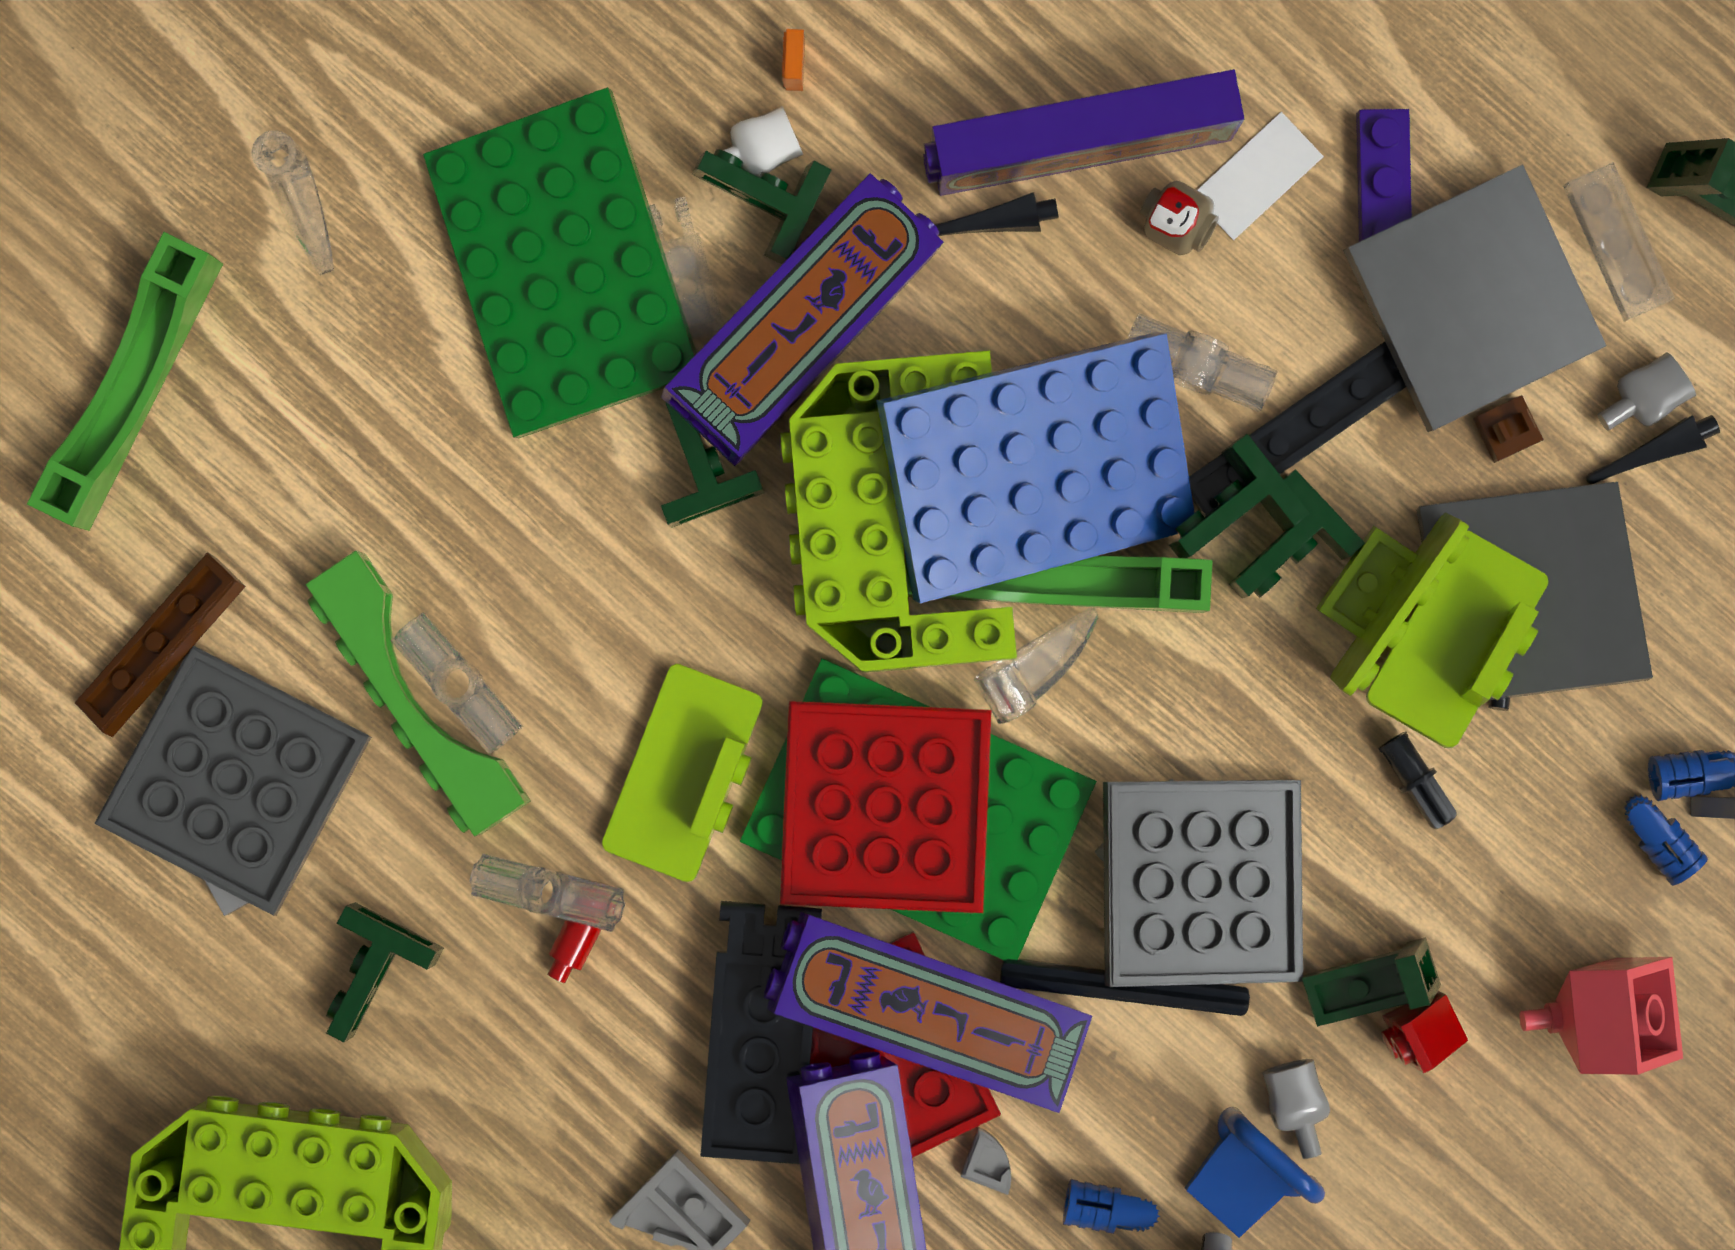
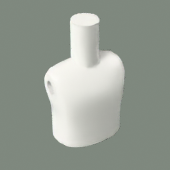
(764, 142)

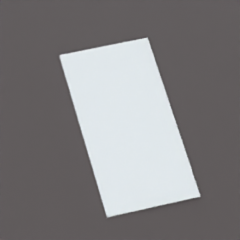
(1259, 174)

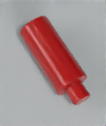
(571, 949)

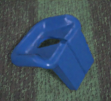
(1247, 1175)

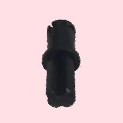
(1418, 780)

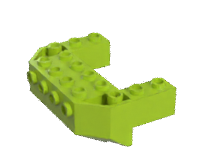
(852, 530)
(286, 1172)

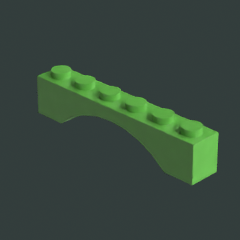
(160, 321)
(1107, 583)
(360, 610)

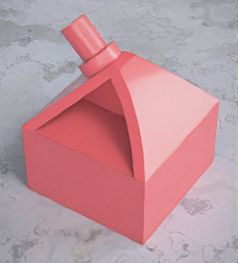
(1615, 1016)

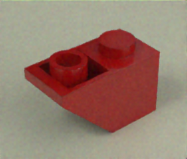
(1423, 1034)

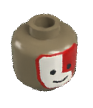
(1179, 218)

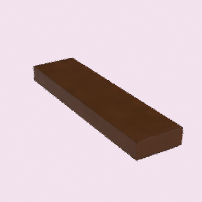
(159, 644)

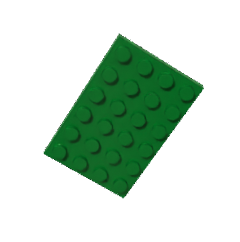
(562, 262)
(1029, 823)

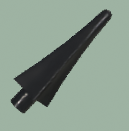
(1013, 216)
(1677, 440)

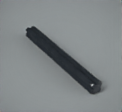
(1091, 983)

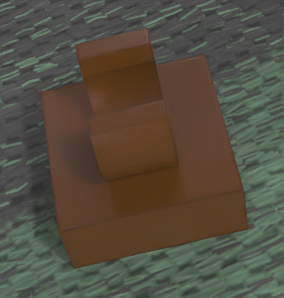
(1508, 429)

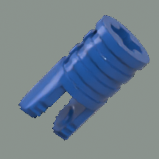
(1691, 773)
(1656, 829)
(1121, 1210)

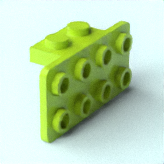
(1381, 590)
(1460, 643)
(683, 773)

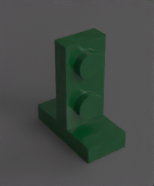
(1700, 171)
(767, 194)
(705, 468)
(1261, 485)
(1298, 540)
(373, 963)
(1374, 984)

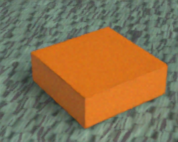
(793, 59)

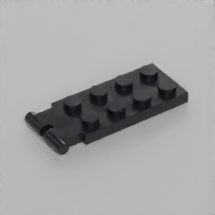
(749, 1045)

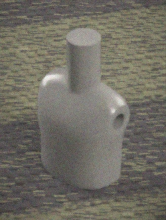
(1649, 393)
(1297, 1102)

